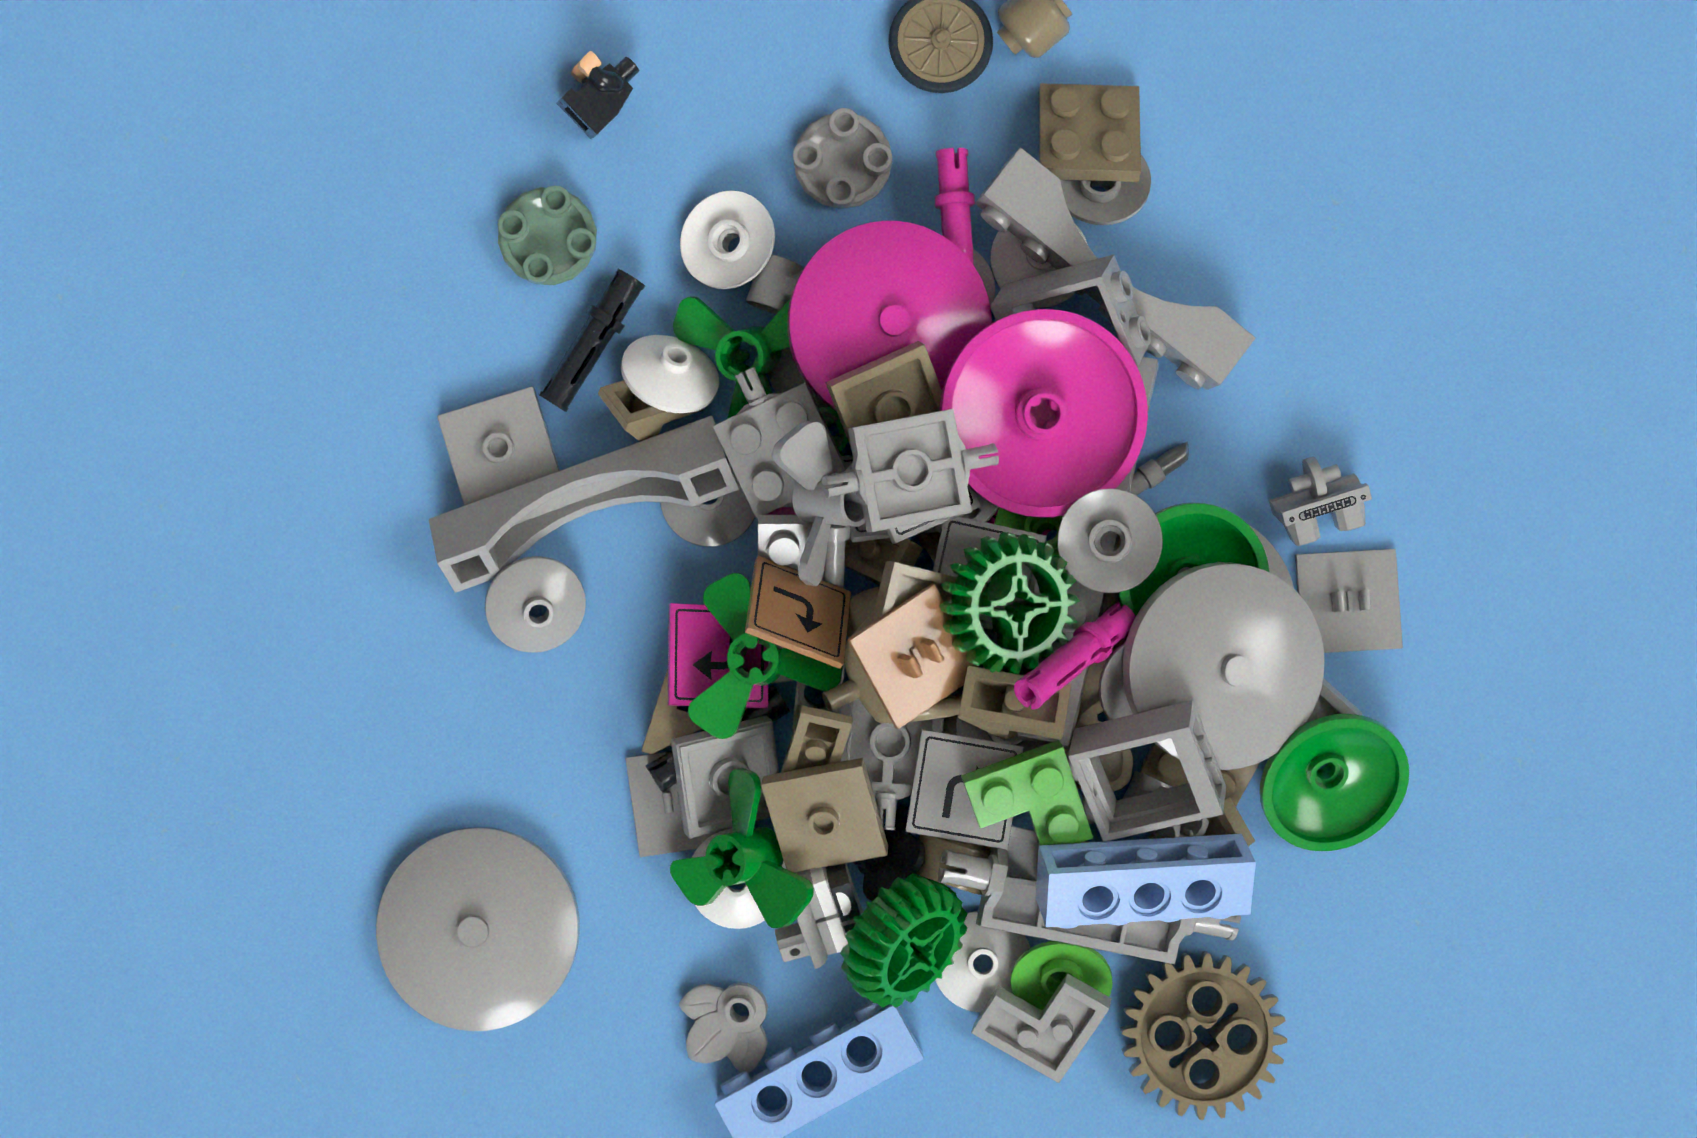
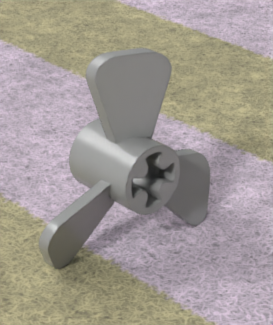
(807, 458)

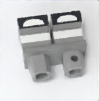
(825, 919)

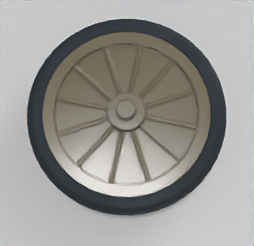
(940, 43)

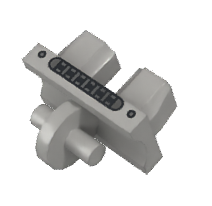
(1317, 494)

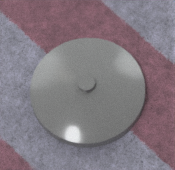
(1234, 647)
(477, 929)

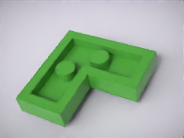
(1034, 783)

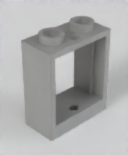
(1112, 283)
(1154, 810)

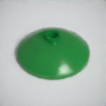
(1194, 537)
(1345, 798)

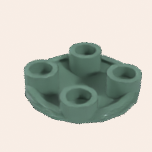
(547, 236)

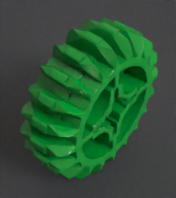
(1003, 563)
(903, 940)

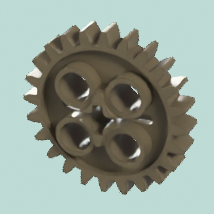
(1234, 1069)

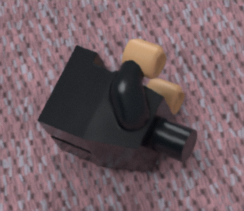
(601, 93)

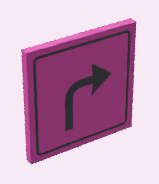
(699, 656)

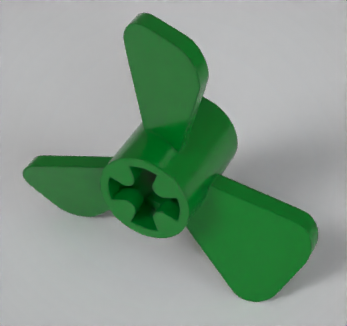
(701, 326)
(723, 704)
(745, 857)

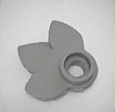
(721, 1030)

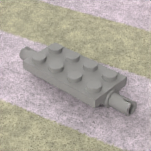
(1010, 905)

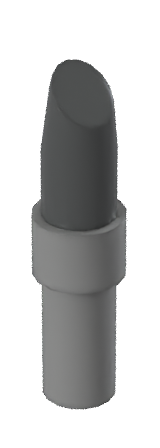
(1155, 470)

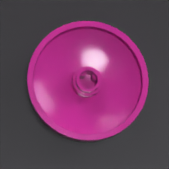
(878, 294)
(1056, 405)

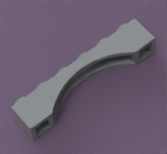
(1033, 208)
(489, 534)

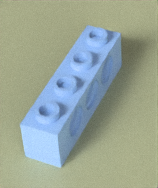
(1180, 877)
(805, 1102)

